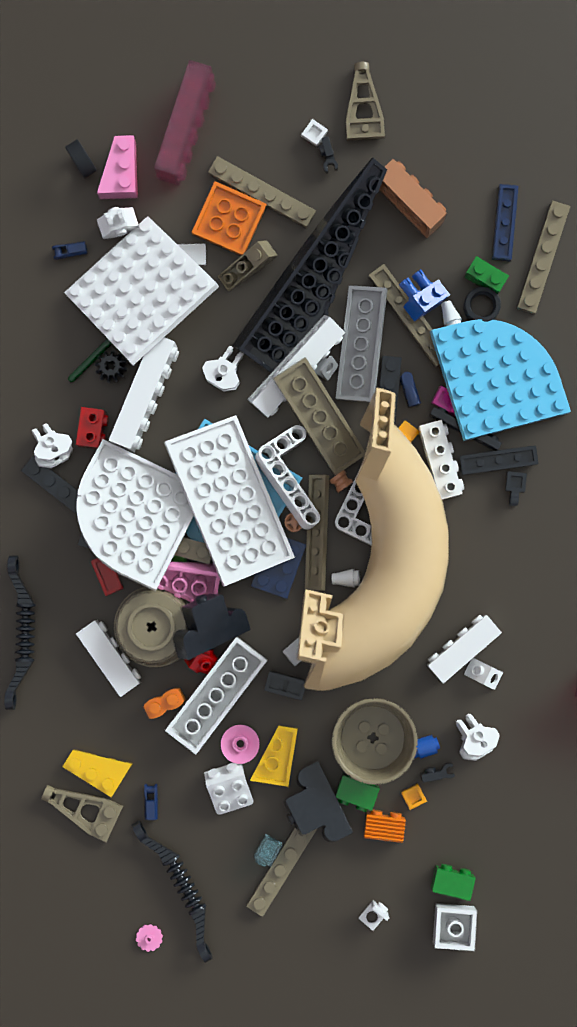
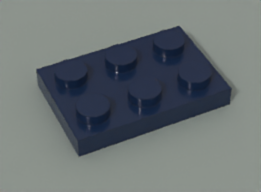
(280, 578)

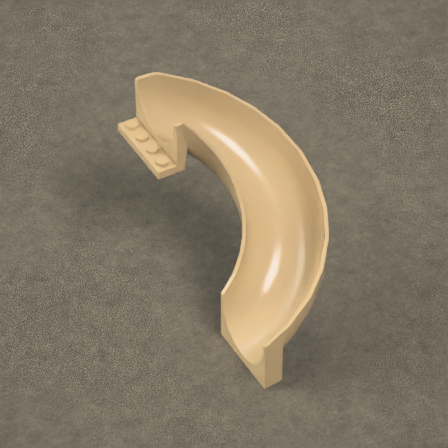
(403, 570)

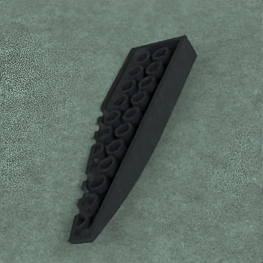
(312, 276)

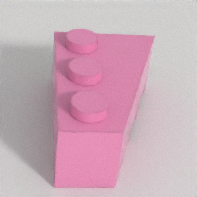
(120, 172)

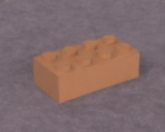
(412, 199)

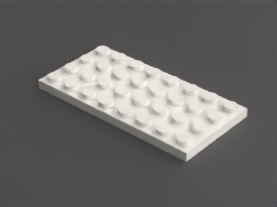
(229, 500)

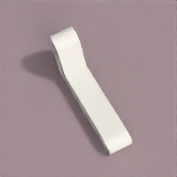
(286, 477)
(351, 516)

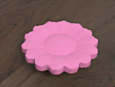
(149, 937)

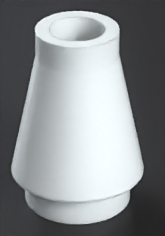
(450, 314)
(346, 578)

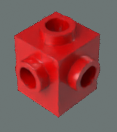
(202, 662)

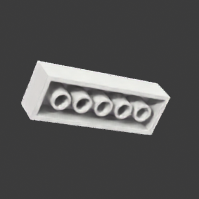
(143, 395)
(216, 695)

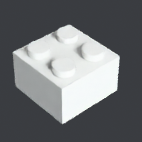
(454, 927)

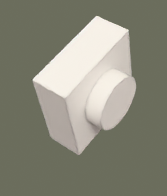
(314, 132)

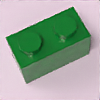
(486, 275)
(356, 793)
(453, 882)

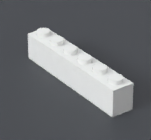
(313, 346)

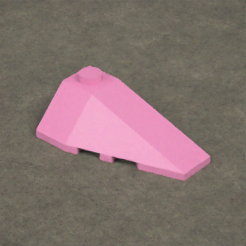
(190, 580)

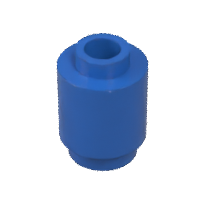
(427, 746)

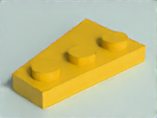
(277, 758)
(97, 771)

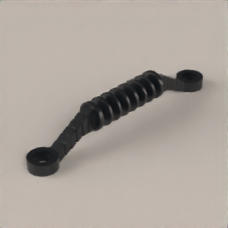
(24, 662)
(169, 858)

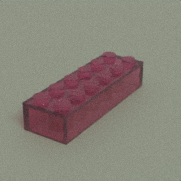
(184, 123)

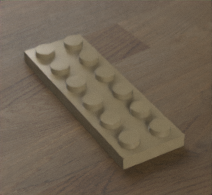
(319, 416)

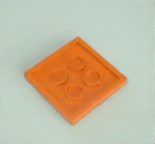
(229, 218)

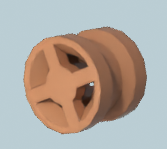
(341, 481)
(291, 523)

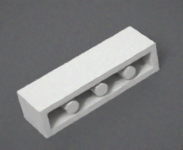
(464, 648)
(108, 657)

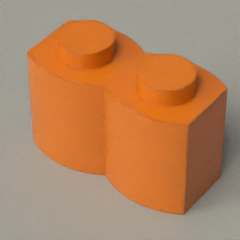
(168, 701)

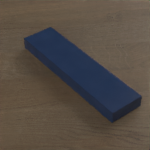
(505, 222)

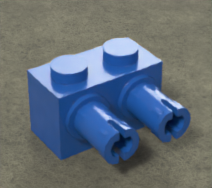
(425, 300)

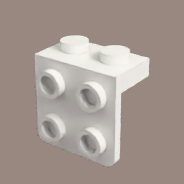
(228, 788)

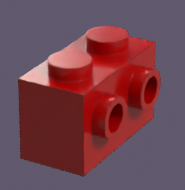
(91, 427)

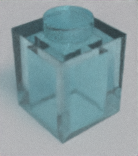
(267, 850)

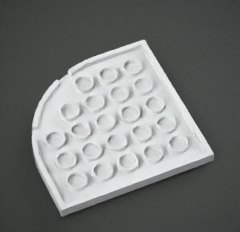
(132, 513)

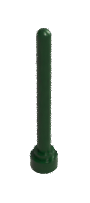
(90, 360)

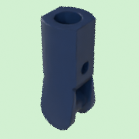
(73, 249)
(410, 390)
(151, 805)

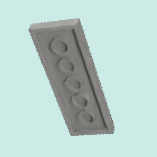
(361, 343)

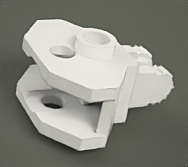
(117, 222)
(223, 369)
(50, 447)
(477, 740)

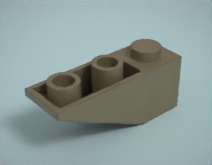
(247, 265)

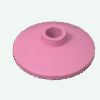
(240, 754)

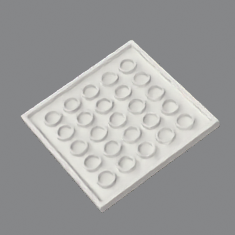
(141, 290)

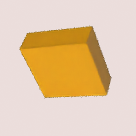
(413, 796)

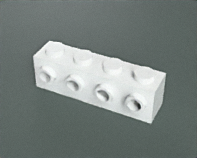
(440, 459)

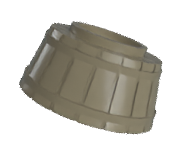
(130, 628)
(388, 755)

